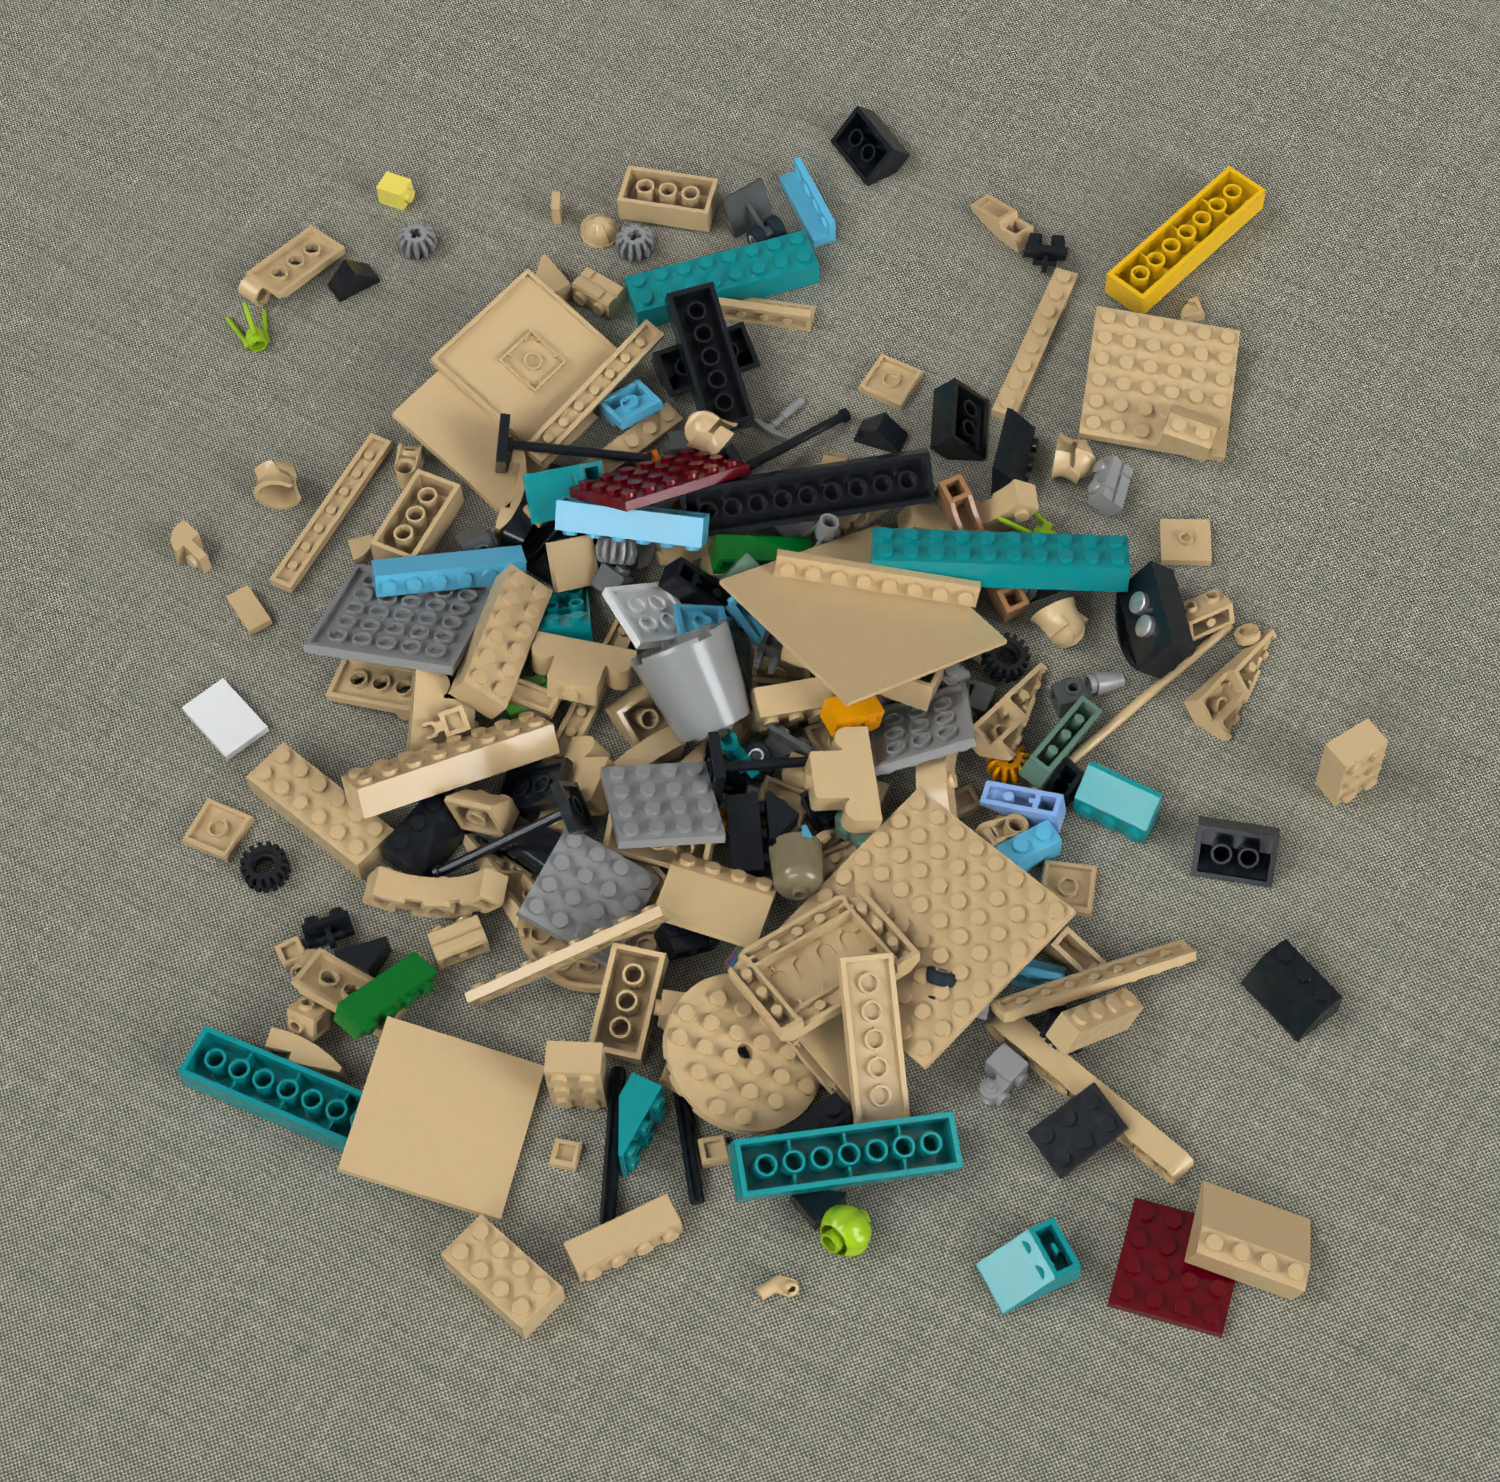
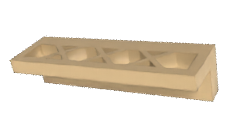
(769, 313)

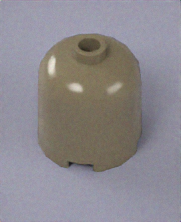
(796, 866)

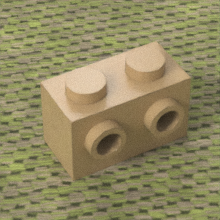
(1208, 613)

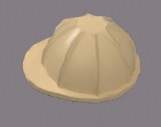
(599, 231)

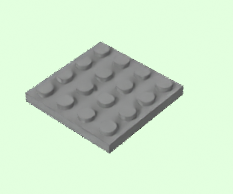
(916, 736)
(662, 805)
(585, 890)

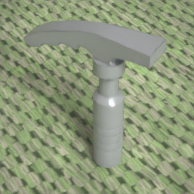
(770, 428)

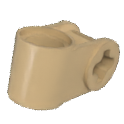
(407, 462)
(1002, 829)

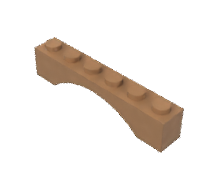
(962, 514)

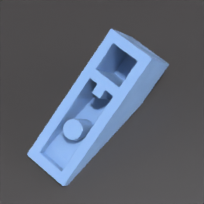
(1028, 802)

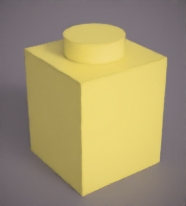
(395, 191)

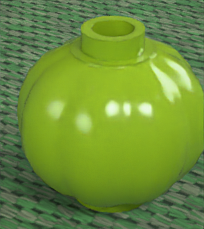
(845, 1230)

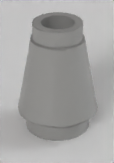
(1103, 682)

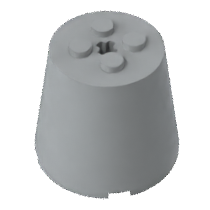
(696, 681)

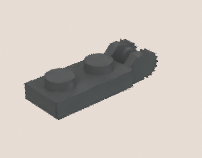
(772, 649)

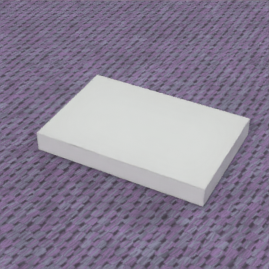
(225, 719)

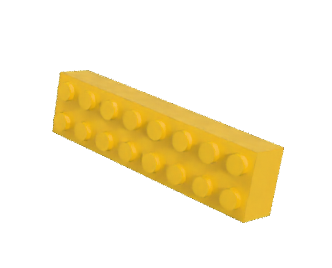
(1184, 241)

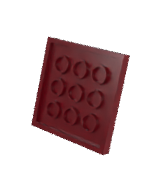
(1158, 1282)

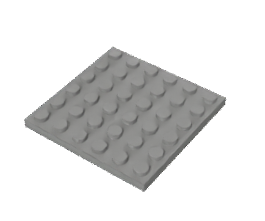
(398, 631)

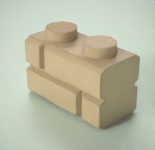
(598, 293)
(458, 941)

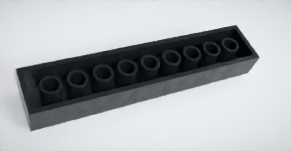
(814, 490)

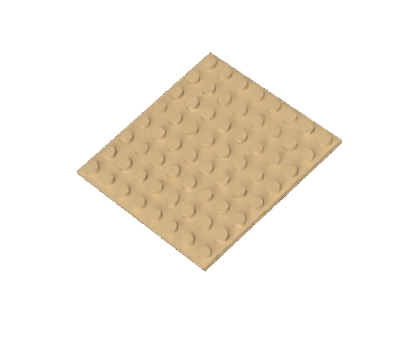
(859, 637)
(958, 907)

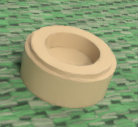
(1247, 634)

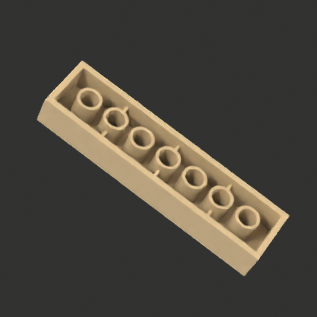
(449, 764)

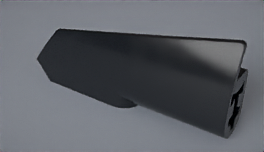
(521, 531)
(531, 850)

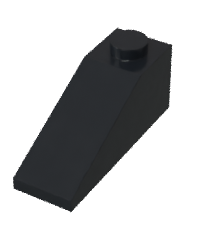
(692, 584)

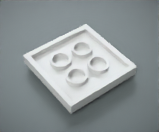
(643, 613)

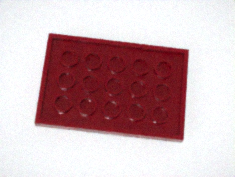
(658, 480)

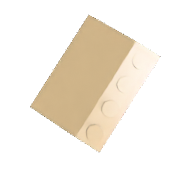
(716, 900)
(1250, 1241)

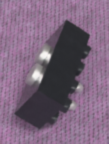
(1153, 622)

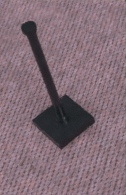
(842, 416)
(507, 444)
(718, 767)
(571, 809)

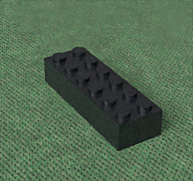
(708, 354)

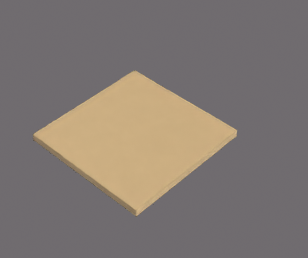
(523, 355)
(467, 438)
(442, 1119)

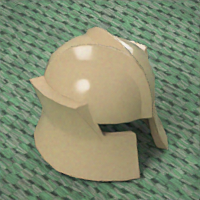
(708, 432)
(1072, 459)
(276, 485)
(1061, 622)

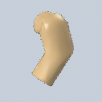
(780, 1285)

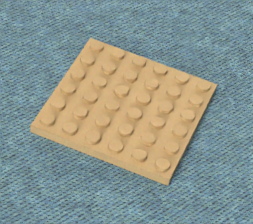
(1146, 365)

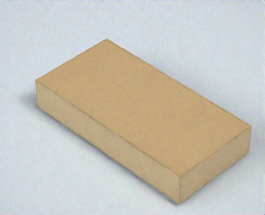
(249, 610)
(534, 698)

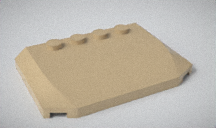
(794, 969)

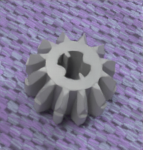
(417, 240)
(635, 242)
(616, 552)

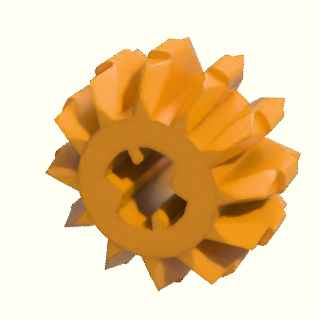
(1008, 770)

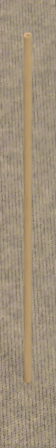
(1142, 699)

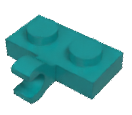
(734, 751)

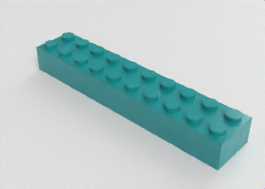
(1009, 558)

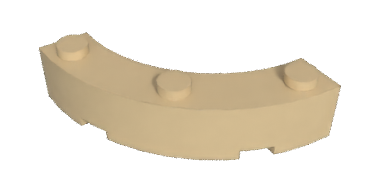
(1013, 502)
(939, 780)
(433, 896)

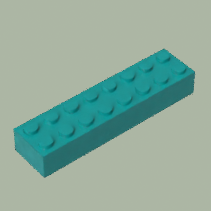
(737, 274)
(271, 1087)
(844, 1156)

